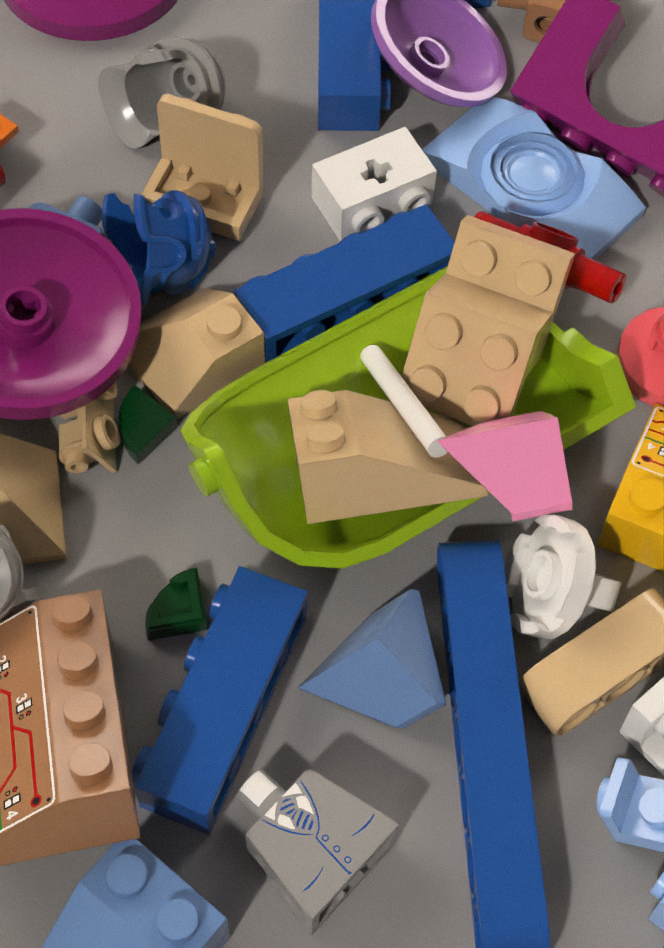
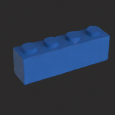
(350, 68)
(344, 278)
(221, 700)

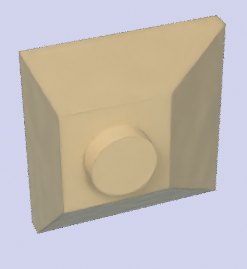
(196, 349)
(31, 500)

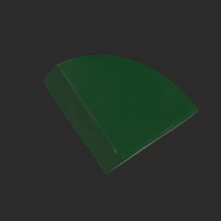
(143, 423)
(177, 608)

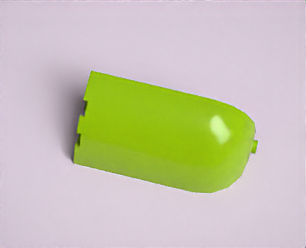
(248, 447)

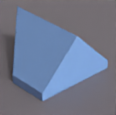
(384, 666)

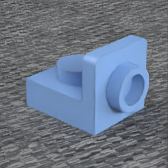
(632, 806)

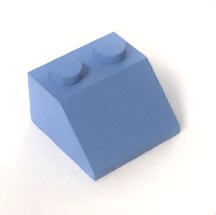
(136, 903)

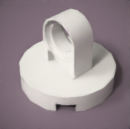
(555, 578)

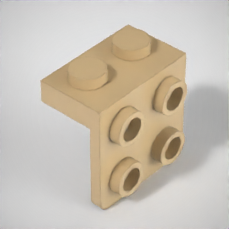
(211, 159)

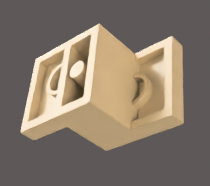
(485, 322)

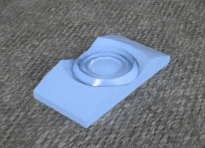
(527, 175)

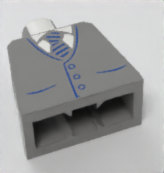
(313, 841)

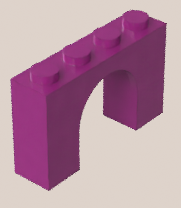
(559, 85)

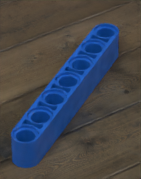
(491, 749)

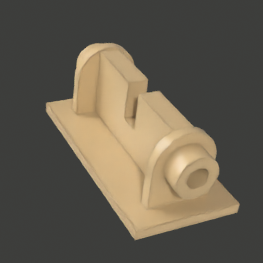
(91, 435)

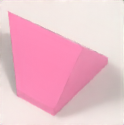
(517, 462)

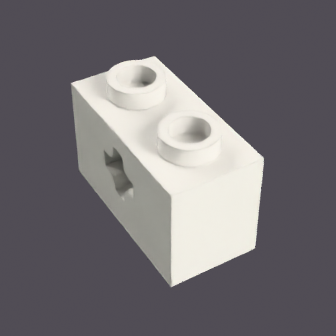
(373, 183)

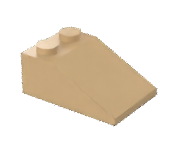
(366, 460)

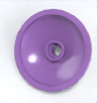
(440, 49)

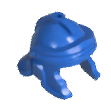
(162, 242)

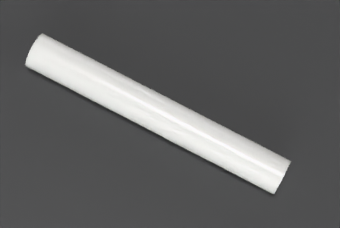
(404, 400)

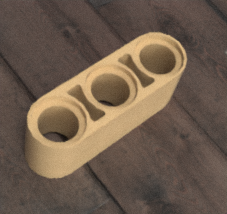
(598, 665)

